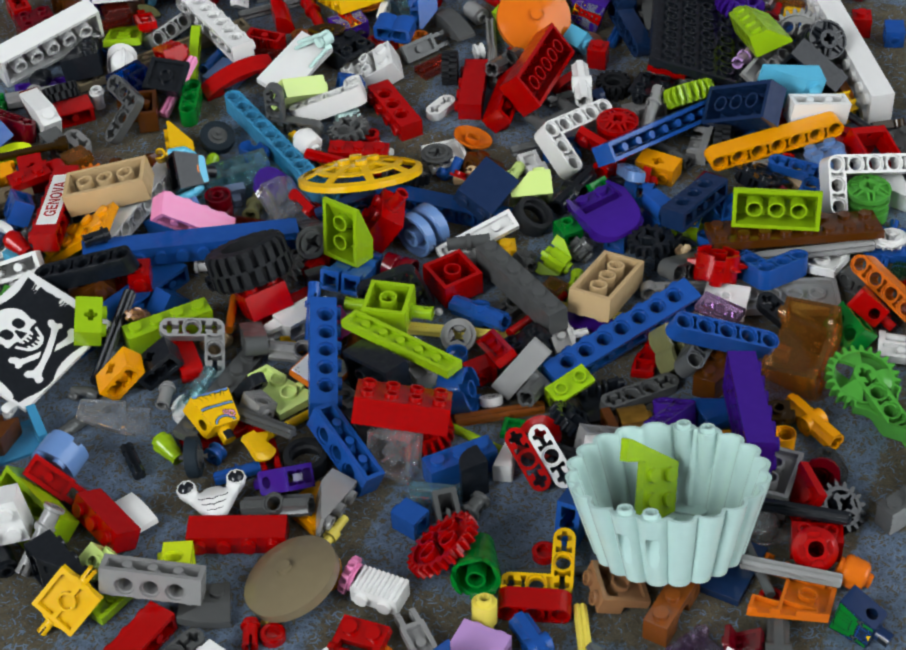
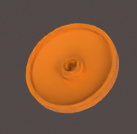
(523, 18)

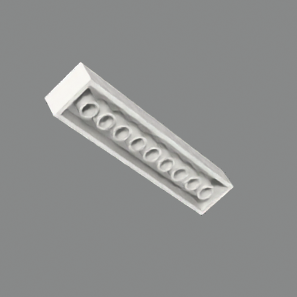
(865, 78)

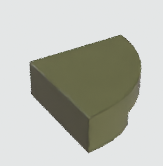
(148, 8)

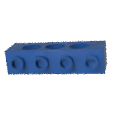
(345, 447)

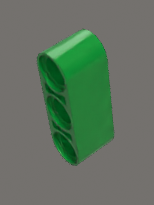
(190, 103)

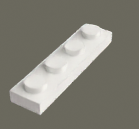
(497, 227)

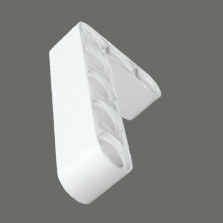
(554, 133)
(860, 166)

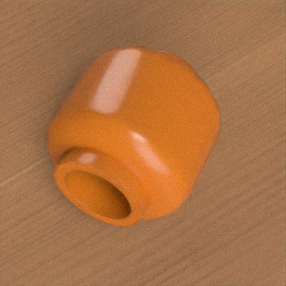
(854, 571)

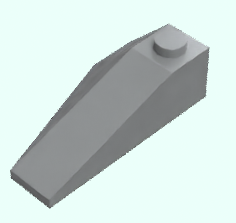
(753, 69)

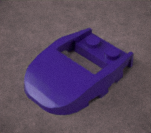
(606, 212)

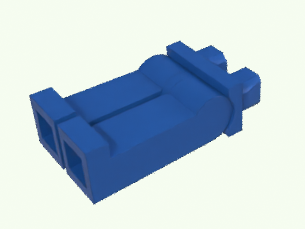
(348, 276)

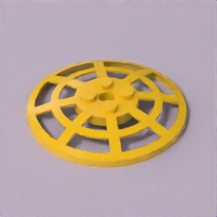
(359, 166)

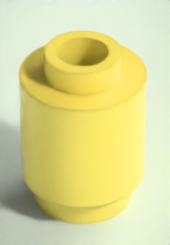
(484, 609)

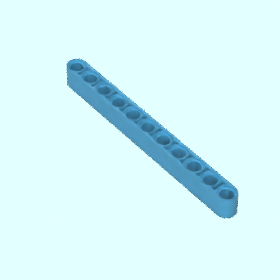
(280, 148)

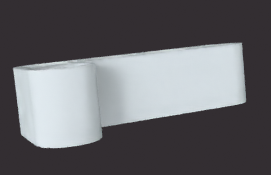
(332, 102)

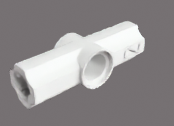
(581, 83)

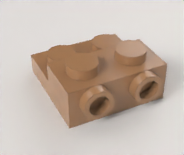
(612, 592)

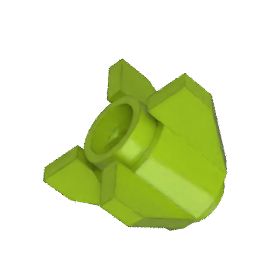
(556, 259)

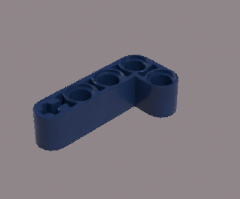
(629, 26)

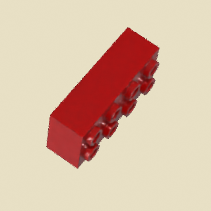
(402, 407)

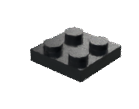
(166, 76)

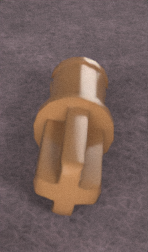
(136, 314)

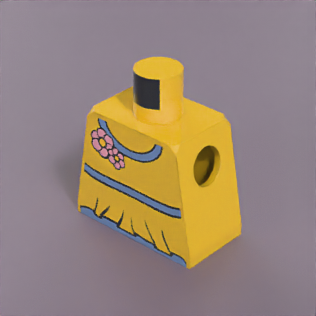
(214, 414)

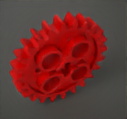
(442, 545)

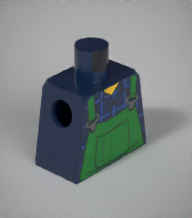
(861, 619)

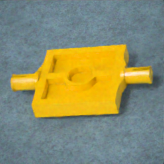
(67, 600)

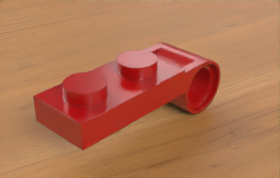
(33, 175)

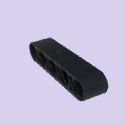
(89, 268)

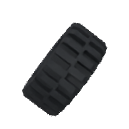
(249, 261)

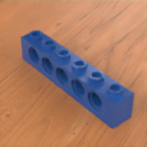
(324, 352)

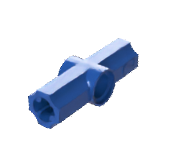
(479, 313)
(529, 633)

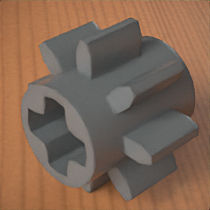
(581, 248)
(526, 259)

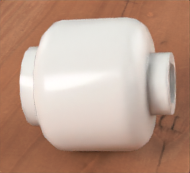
(305, 139)

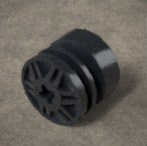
(826, 37)

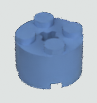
(816, 152)
(62, 452)

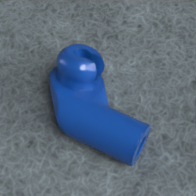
(443, 173)

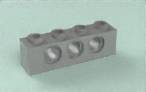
(152, 579)

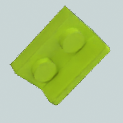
(568, 385)

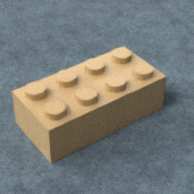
(115, 182)
(605, 286)

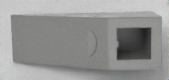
(332, 498)

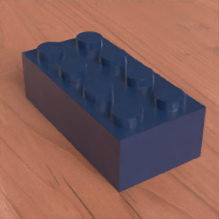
(745, 105)

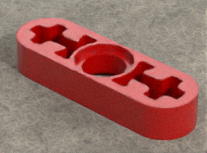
(512, 446)

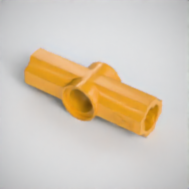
(814, 422)

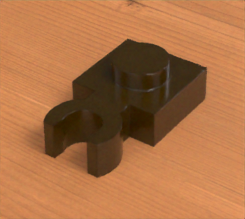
(890, 124)

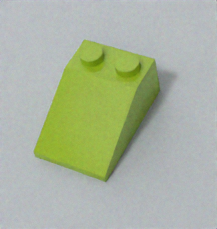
(345, 234)

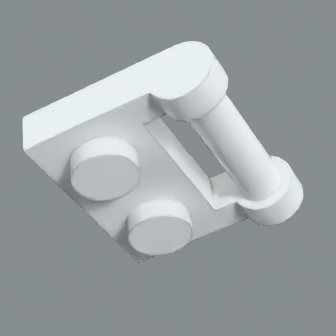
(892, 346)

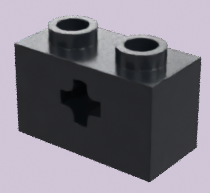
(160, 362)

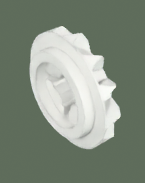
(893, 239)

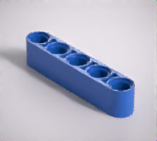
(720, 334)

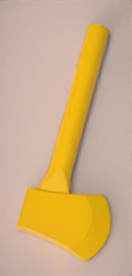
(257, 441)

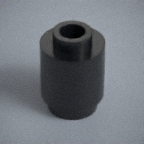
(7, 562)

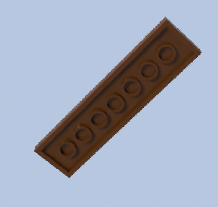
(833, 228)

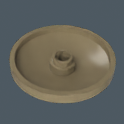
(292, 579)

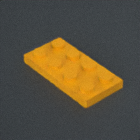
(72, 240)

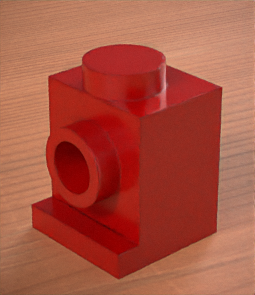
(484, 368)

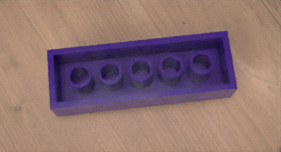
(748, 403)

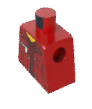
(863, 305)

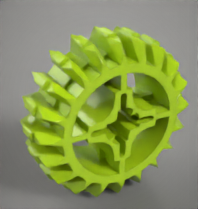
(687, 93)

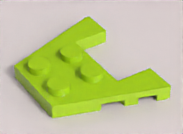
(655, 477)

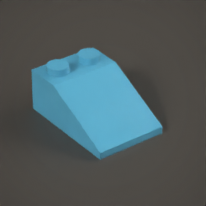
(795, 78)

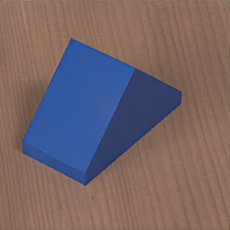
(164, 299)

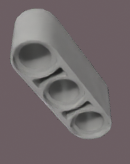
(172, 26)
(521, 368)

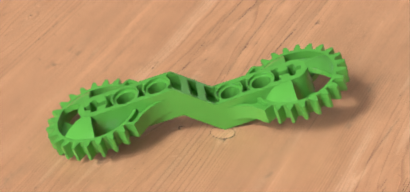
(870, 390)

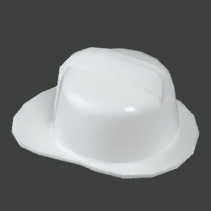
(119, 56)

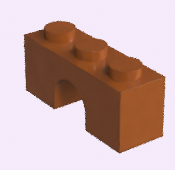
(664, 614)

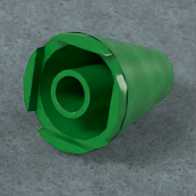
(478, 568)

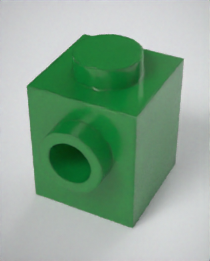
(567, 228)

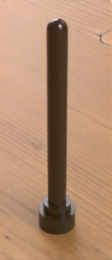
(58, 144)

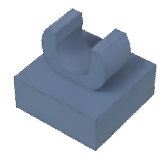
(237, 193)

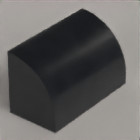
(473, 472)

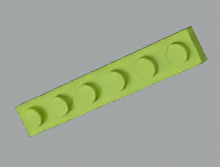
(402, 344)

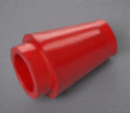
(16, 243)

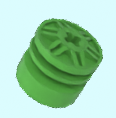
(869, 193)

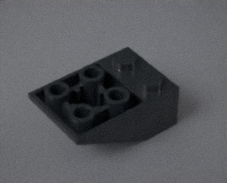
(47, 555)

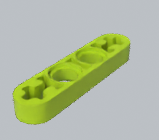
(195, 47)

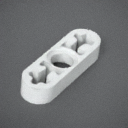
(548, 436)

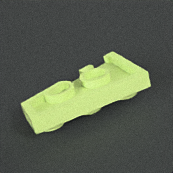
(289, 395)

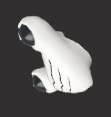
(216, 499)

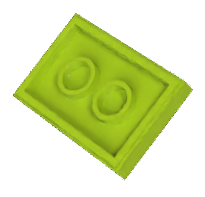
(125, 34)

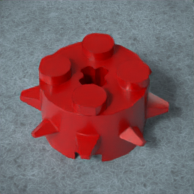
(716, 265)

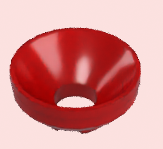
(811, 534)

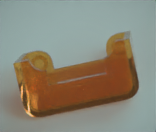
(807, 341)

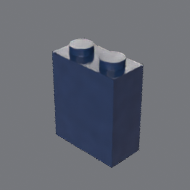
(485, 189)

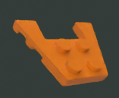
(797, 602)

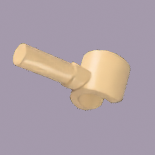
(680, 249)

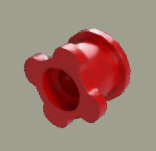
(607, 170)

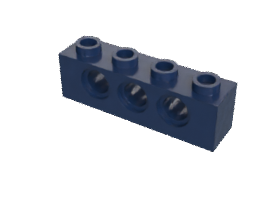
(694, 202)

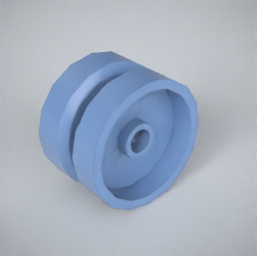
(423, 230)

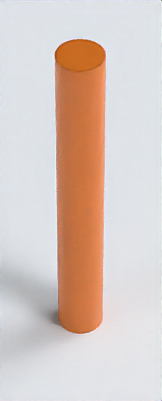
(231, 314)

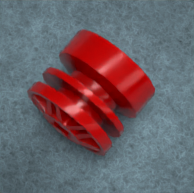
(616, 122)

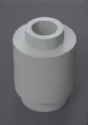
(475, 12)

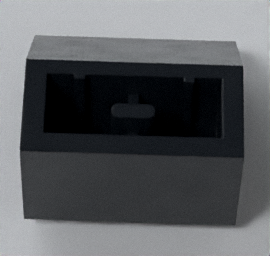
(347, 48)

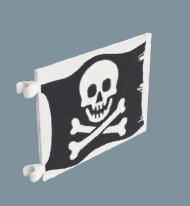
(35, 341)

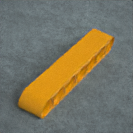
(773, 141)

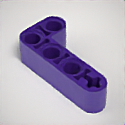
(670, 410)

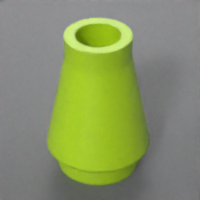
(167, 447)

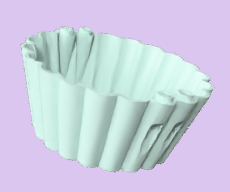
(715, 507)

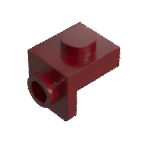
(745, 640)

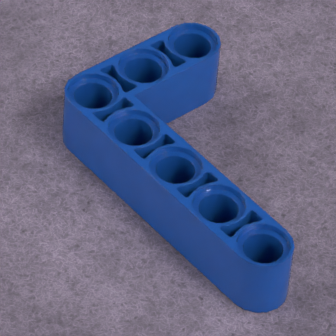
(768, 273)

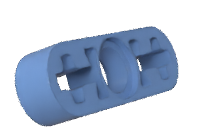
(631, 172)

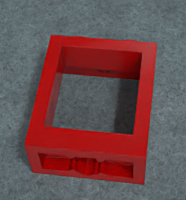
(868, 136)

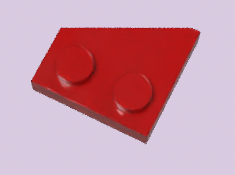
(807, 489)

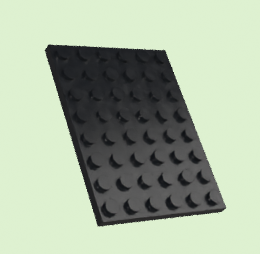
(694, 41)

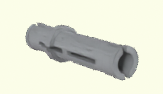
(652, 103)

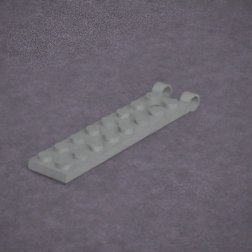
(813, 289)

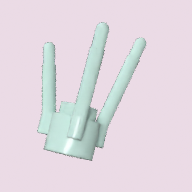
(323, 39)

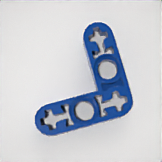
(785, 165)

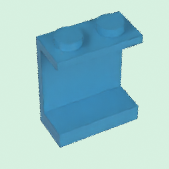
(32, 434)

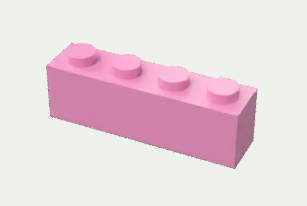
(183, 213)

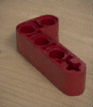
(22, 127)

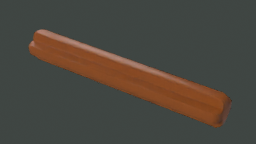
(498, 414)

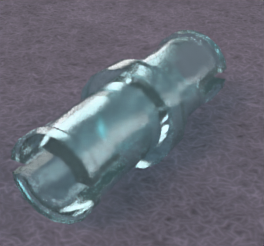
(201, 384)

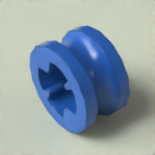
(216, 453)

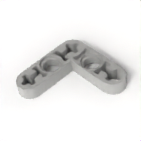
(209, 337)

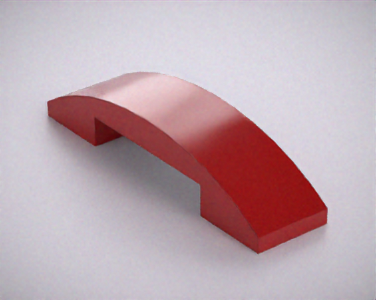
(234, 73)

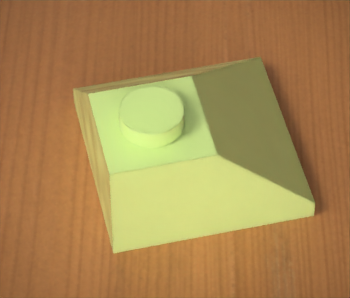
(535, 183)

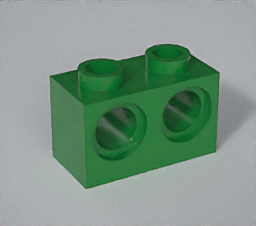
(855, 329)

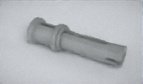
(46, 521)

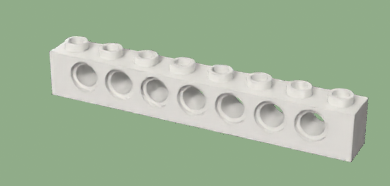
(218, 28)

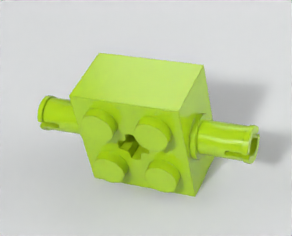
(390, 303)

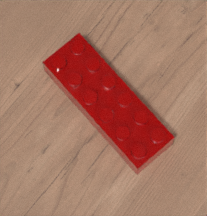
(537, 70)

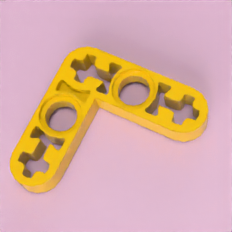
(550, 580)

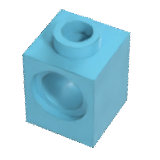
(578, 39)

